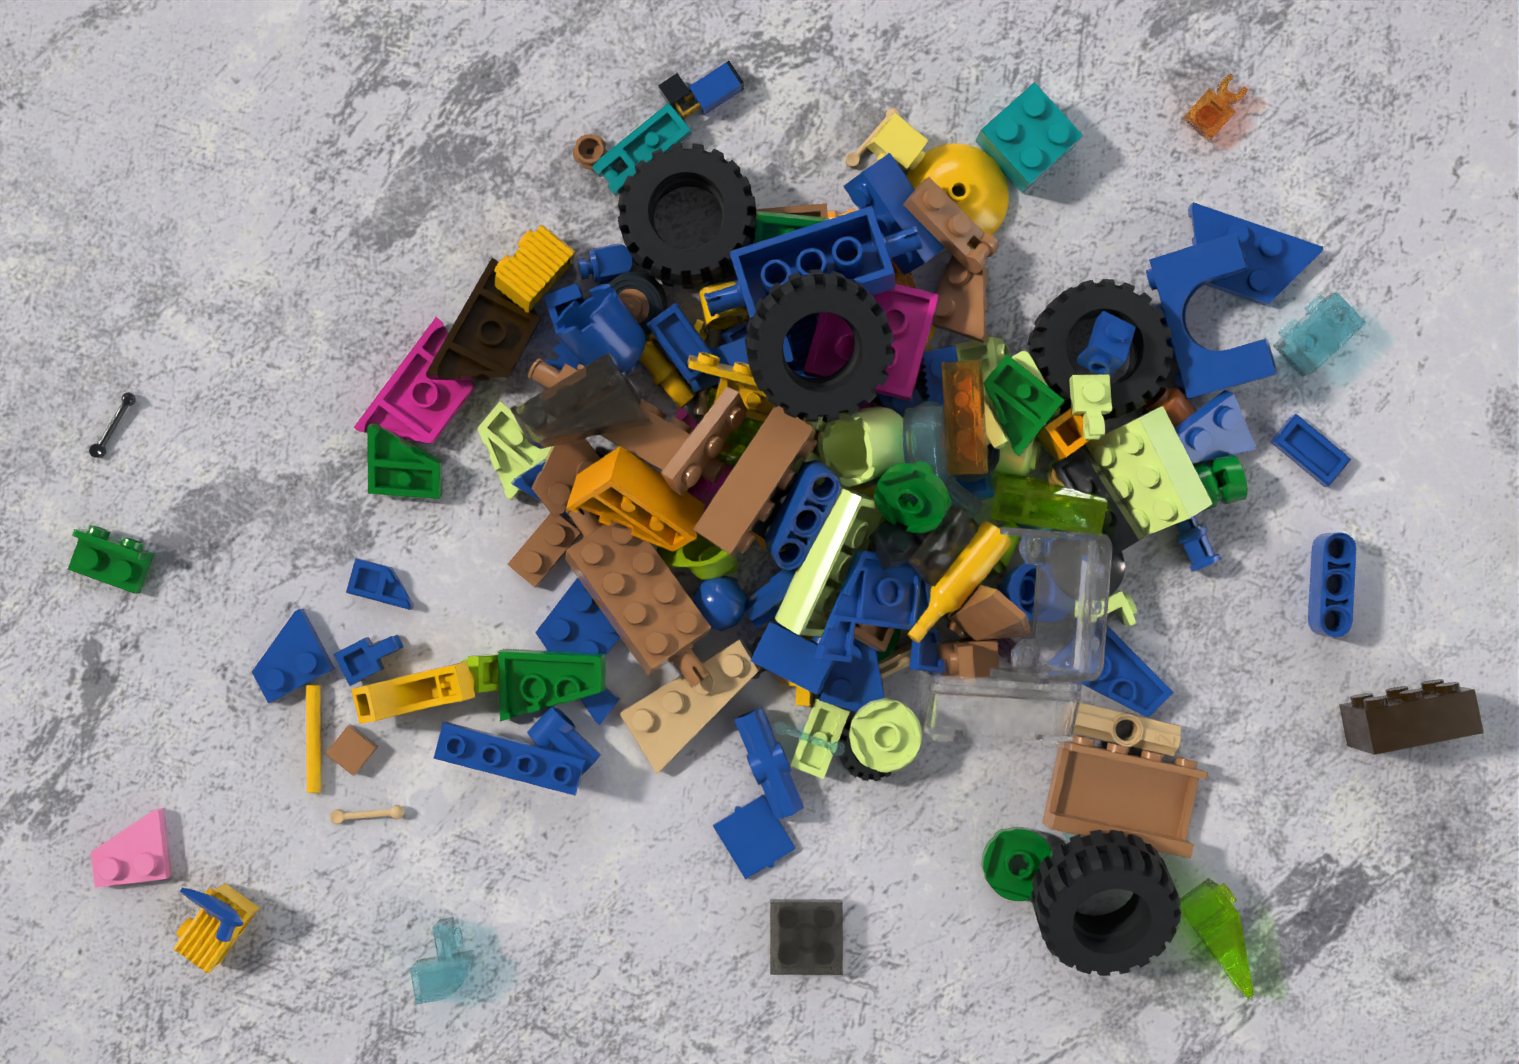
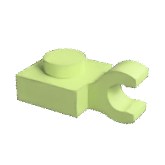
(1091, 398)

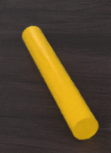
(313, 738)

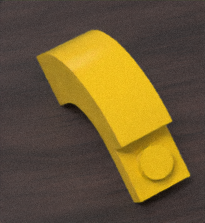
(413, 692)

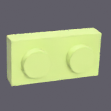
(823, 722)

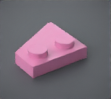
(134, 854)

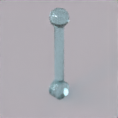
(836, 748)

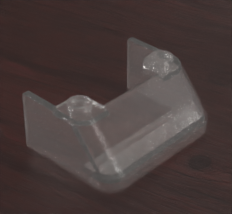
(1067, 609)
(998, 709)

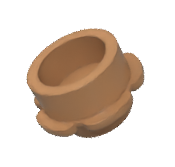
(585, 143)

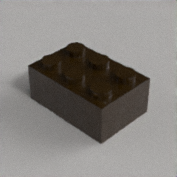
(1410, 717)

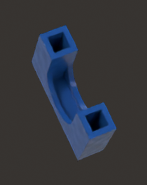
(1177, 279)

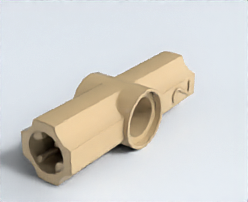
(1144, 732)

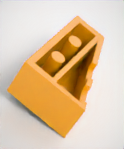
(638, 497)

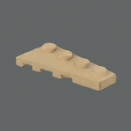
(677, 712)

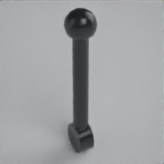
(98, 450)

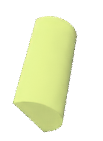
(827, 563)

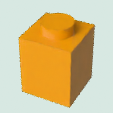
(1063, 435)

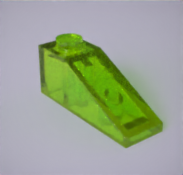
(1046, 505)
(1219, 927)

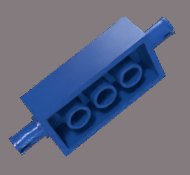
(841, 244)

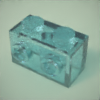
(1319, 333)

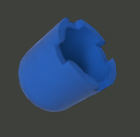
(602, 327)

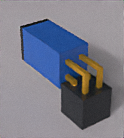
(707, 92)

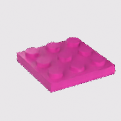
(910, 319)

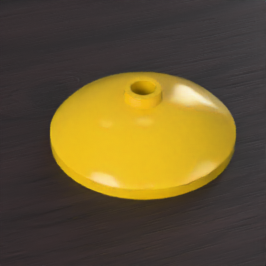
(976, 172)

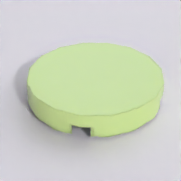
(885, 735)

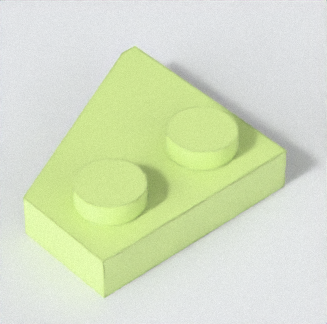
(508, 447)

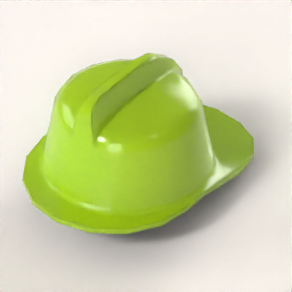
(702, 558)

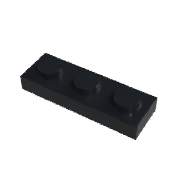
(1083, 474)

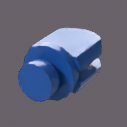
(605, 263)

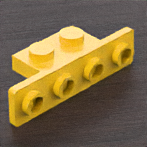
(736, 377)

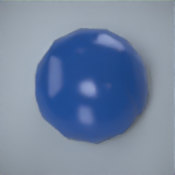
(721, 602)

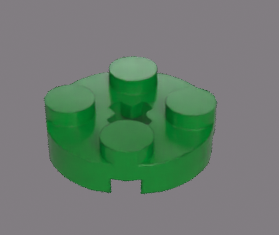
(920, 482)
(1007, 845)

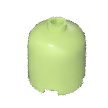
(862, 444)

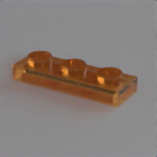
(964, 417)

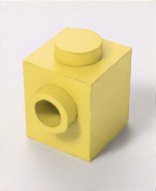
(900, 141)

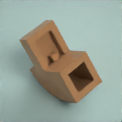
(969, 657)

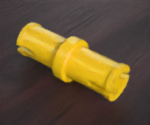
(666, 375)

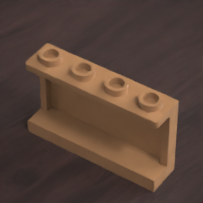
(1123, 793)

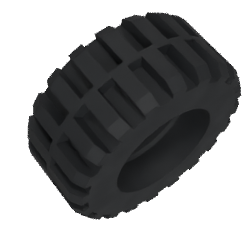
(677, 170)
(1087, 301)
(848, 385)
(1112, 939)

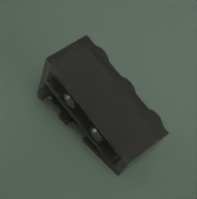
(582, 406)

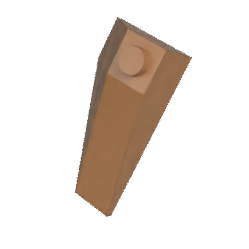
(988, 617)

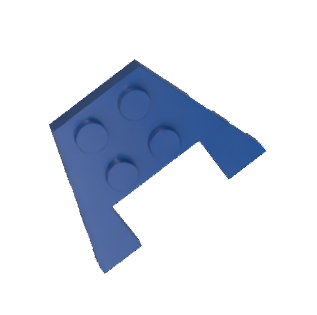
(880, 599)
(581, 626)

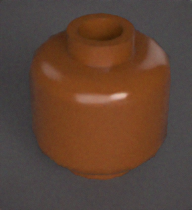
(1174, 402)

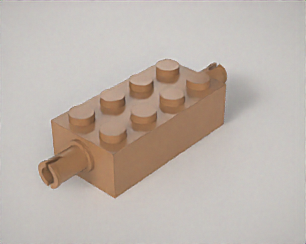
(650, 443)
(638, 596)

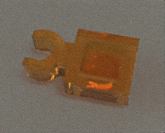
(1213, 109)

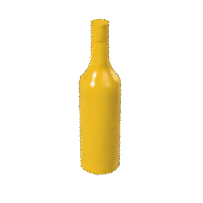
(962, 577)

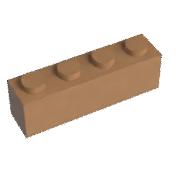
(755, 482)

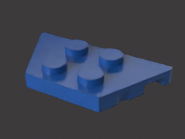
(1271, 255)

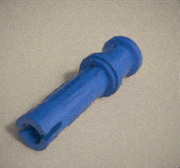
(1196, 543)

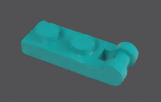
(655, 133)

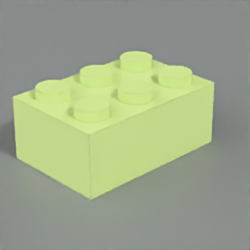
(1150, 471)

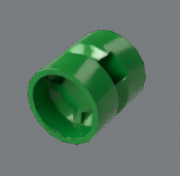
(1223, 480)

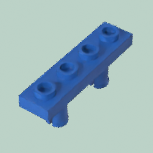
(509, 758)

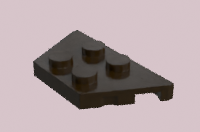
(485, 336)

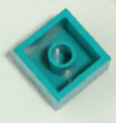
(1028, 137)

